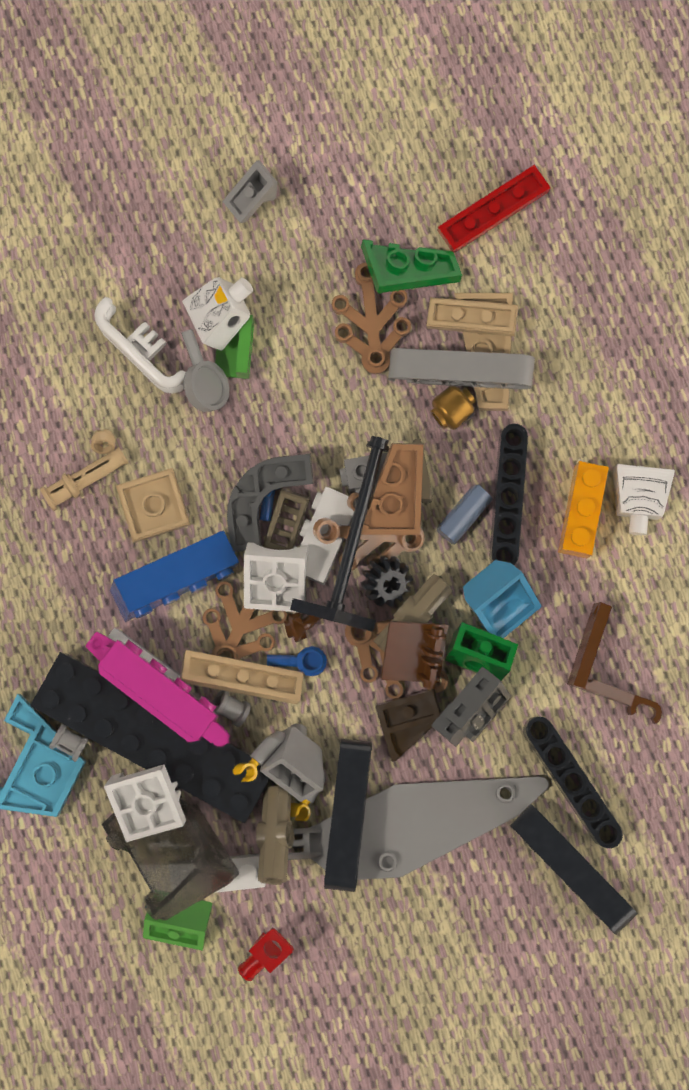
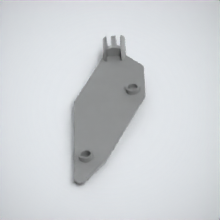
(424, 821)

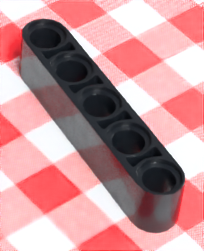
(511, 483)
(585, 789)
(348, 815)
(574, 869)

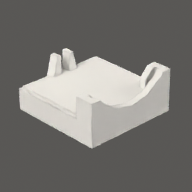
(274, 577)
(145, 802)

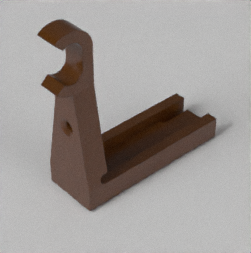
(585, 659)

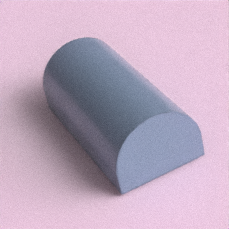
(464, 514)

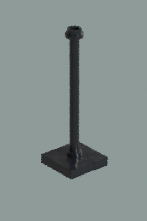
(335, 608)

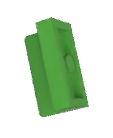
(236, 356)
(183, 929)

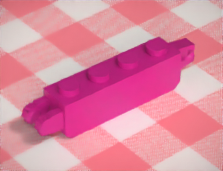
(156, 692)

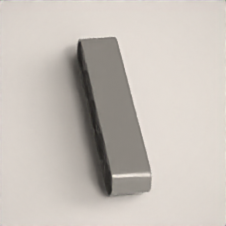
(462, 368)

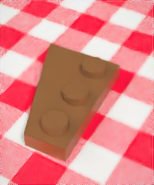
(398, 493)

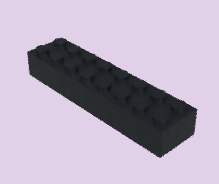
(102, 712)

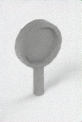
(203, 381)

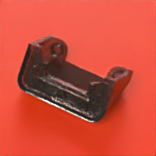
(177, 863)

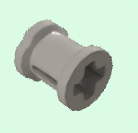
(231, 708)
(69, 742)

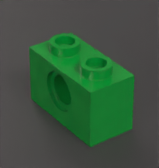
(477, 648)

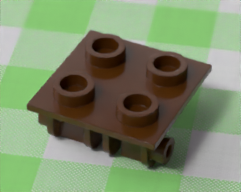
(414, 652)

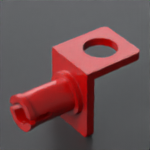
(265, 954)

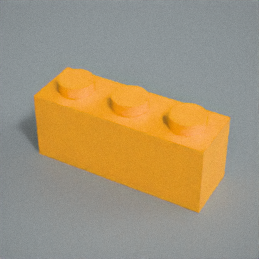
(583, 509)

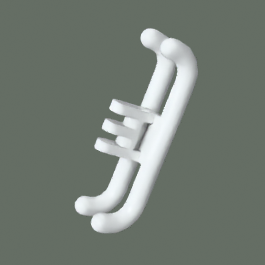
(138, 348)

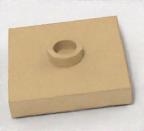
(153, 505)

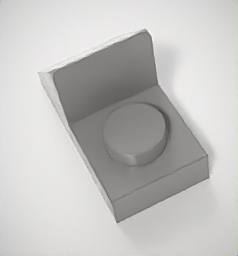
(251, 191)

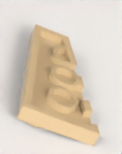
(489, 398)

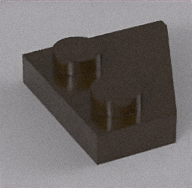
(407, 720)

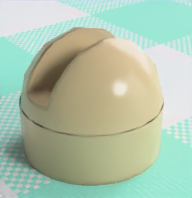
(98, 438)

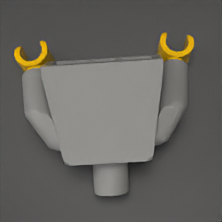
(292, 763)

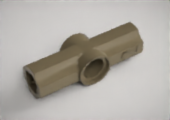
(420, 606)
(274, 836)

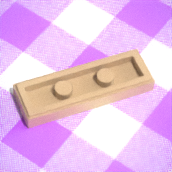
(472, 316)

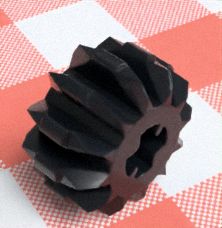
(394, 573)

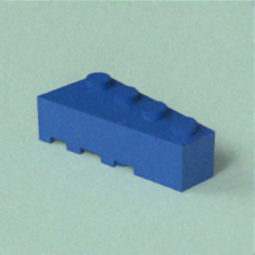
(173, 575)

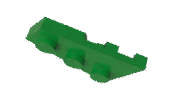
(408, 269)

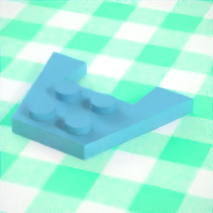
(41, 775)

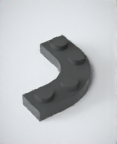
(254, 486)

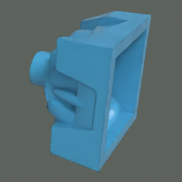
(501, 598)

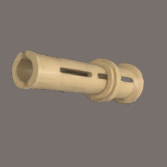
(72, 484)

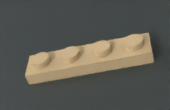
(241, 677)

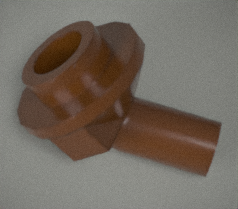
(297, 627)

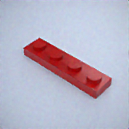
(493, 209)

